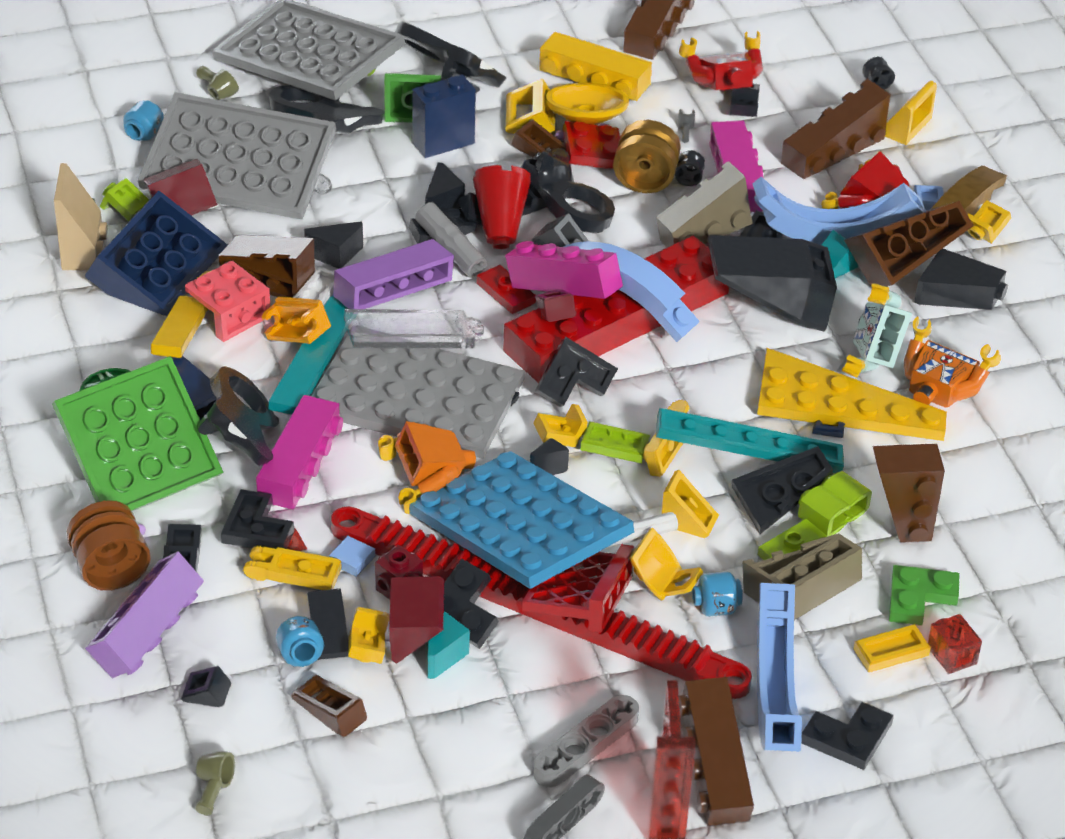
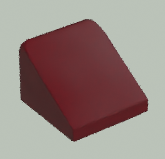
(556, 305)

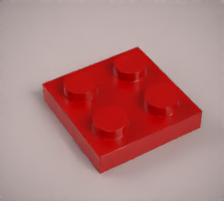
(591, 144)

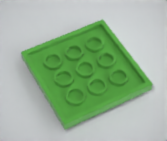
(138, 436)

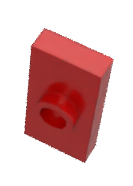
(498, 285)

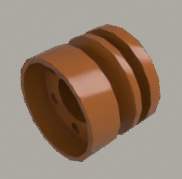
(108, 545)

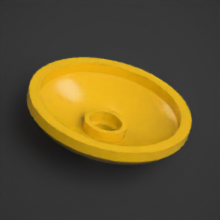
(587, 102)

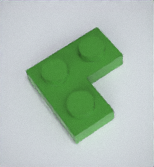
(914, 587)

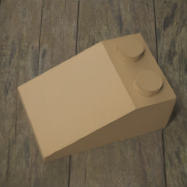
(77, 222)

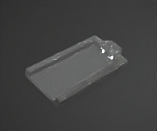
(412, 328)

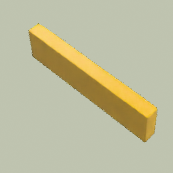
(179, 327)

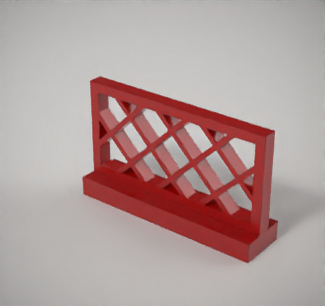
(604, 590)

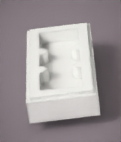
(318, 287)

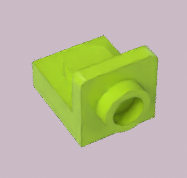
(124, 198)

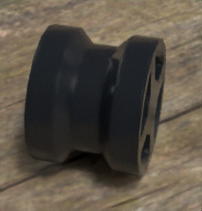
(879, 72)
(685, 173)

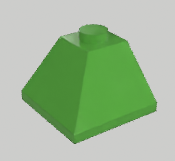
(399, 94)

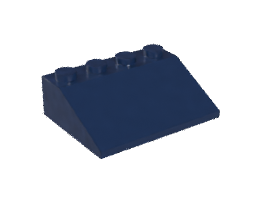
(155, 256)

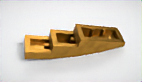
(973, 189)

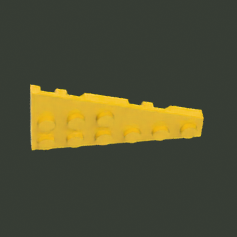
(813, 393)

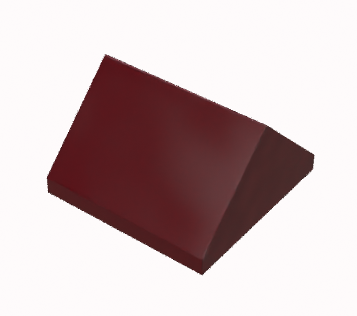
(185, 186)
(414, 613)

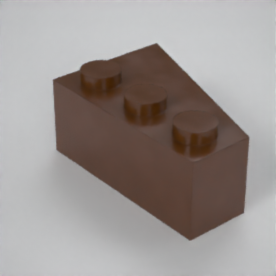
(277, 262)

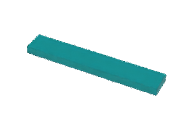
(310, 362)
(741, 438)

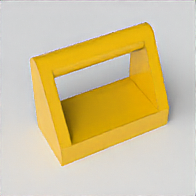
(534, 95)
(912, 115)

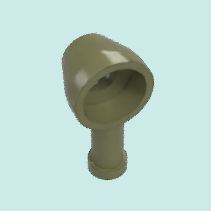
(221, 83)
(218, 772)

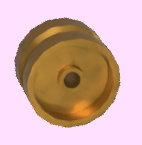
(647, 156)

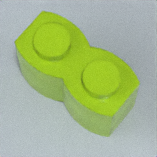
(834, 503)

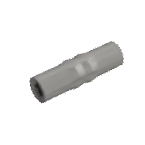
(451, 238)

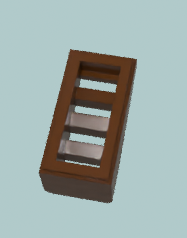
(531, 135)
(325, 705)

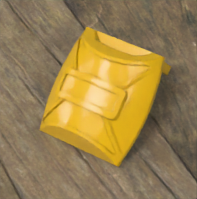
(659, 568)

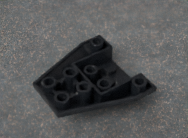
(780, 274)

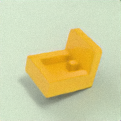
(988, 222)
(565, 429)
(368, 635)

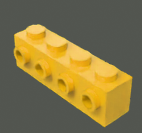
(595, 64)

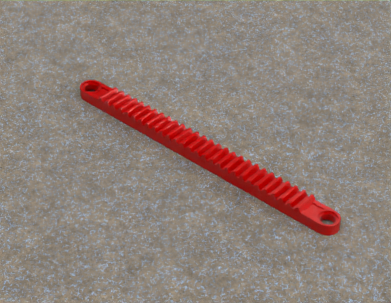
(620, 634)

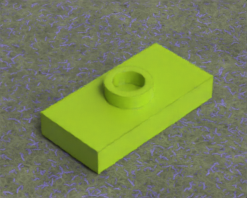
(614, 442)
(791, 539)

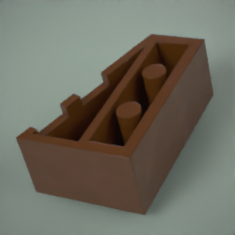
(912, 486)

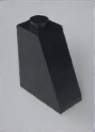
(960, 282)

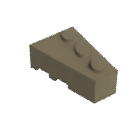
(713, 209)
(817, 570)

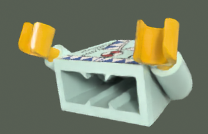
(878, 332)

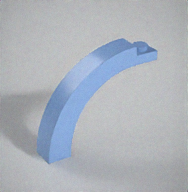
(816, 223)
(650, 289)
(776, 701)

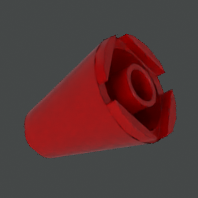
(501, 202)

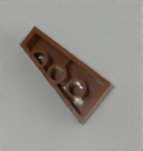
(653, 25)
(838, 131)
(902, 246)
(719, 758)

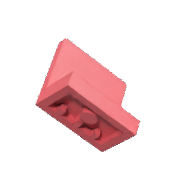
(233, 297)

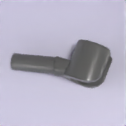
(686, 122)

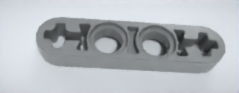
(582, 737)

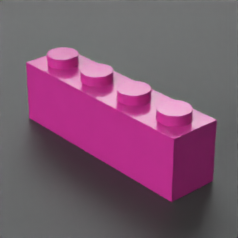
(734, 144)
(564, 268)
(300, 451)

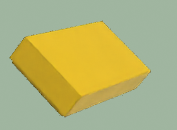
(891, 648)

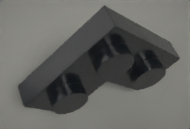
(572, 365)
(251, 527)
(461, 593)
(849, 742)

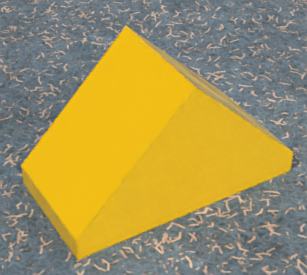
(690, 507)

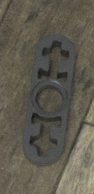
(567, 810)

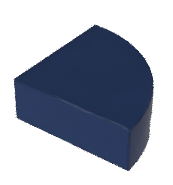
(828, 430)

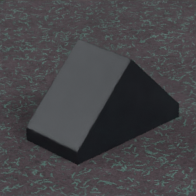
(445, 188)
(336, 243)

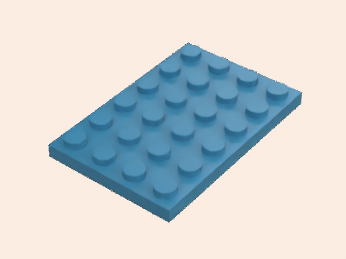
(521, 519)

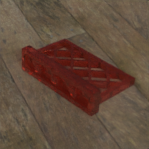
(671, 773)

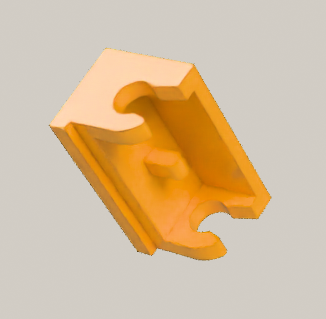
(296, 320)

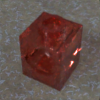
(954, 643)

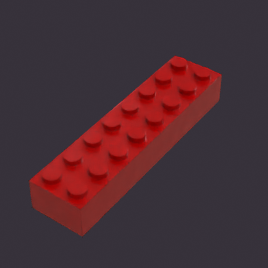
(612, 321)

